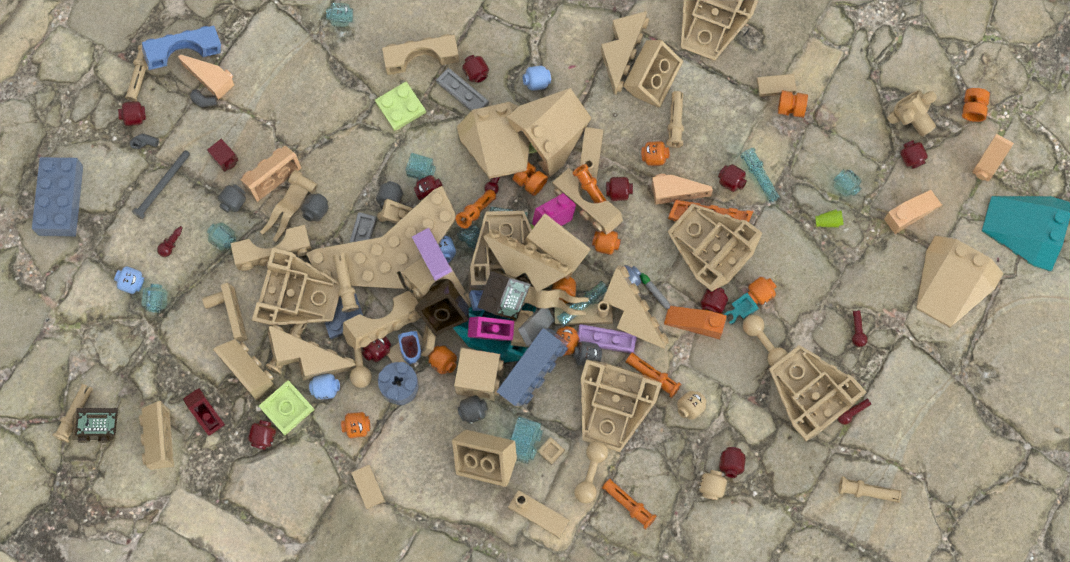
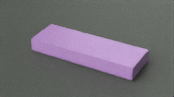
(432, 254)
(607, 338)

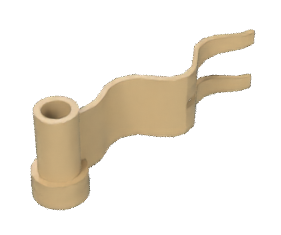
(291, 202)
(550, 298)

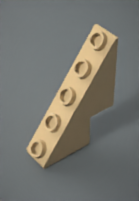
(622, 50)
(521, 259)
(635, 318)
(311, 358)

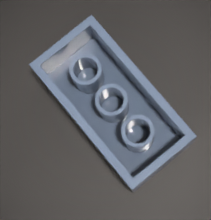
(57, 196)
(533, 367)

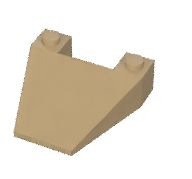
(509, 224)

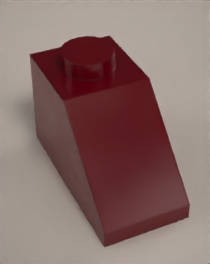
(203, 411)

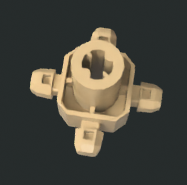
(914, 110)

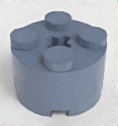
(389, 389)

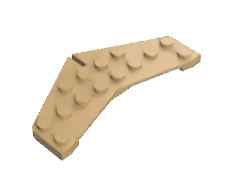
(380, 259)

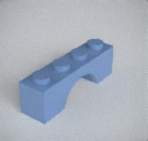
(202, 40)

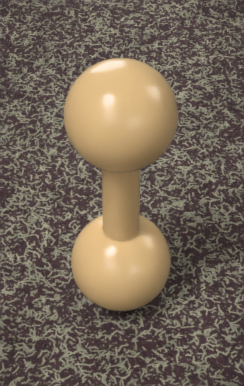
(753, 326)
(360, 375)
(586, 491)

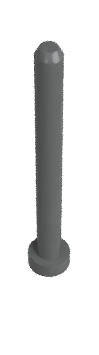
(160, 186)

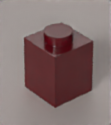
(223, 155)

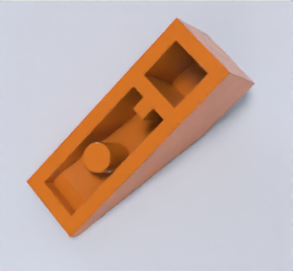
(696, 321)

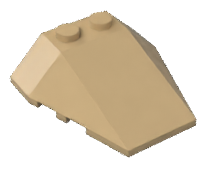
(713, 24)
(552, 127)
(494, 140)
(714, 244)
(954, 280)
(295, 292)
(813, 391)
(614, 403)

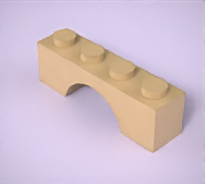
(441, 48)
(602, 215)
(249, 255)
(362, 330)

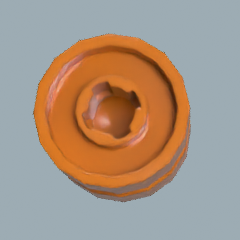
(792, 104)
(975, 104)
(531, 179)

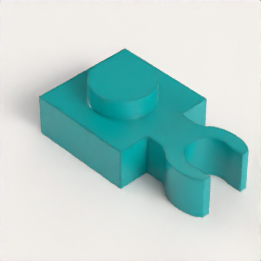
(743, 307)

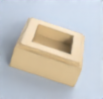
(551, 451)

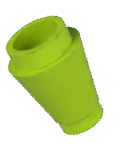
(830, 219)

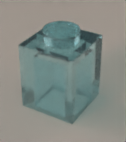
(419, 166)

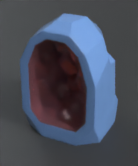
(410, 346)

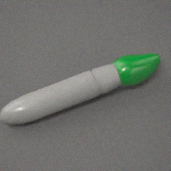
(654, 290)

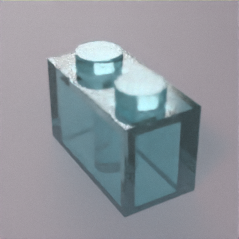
(525, 437)

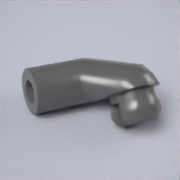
(201, 100)
(143, 140)

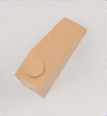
(210, 75)
(992, 158)
(671, 188)
(912, 211)

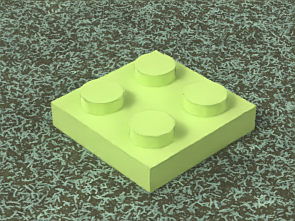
(400, 106)
(286, 407)

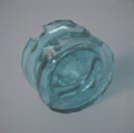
(469, 235)

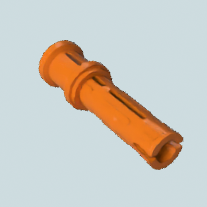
(589, 183)
(472, 211)
(644, 368)
(636, 509)

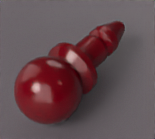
(165, 248)

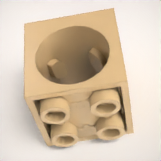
(421, 280)
(478, 374)

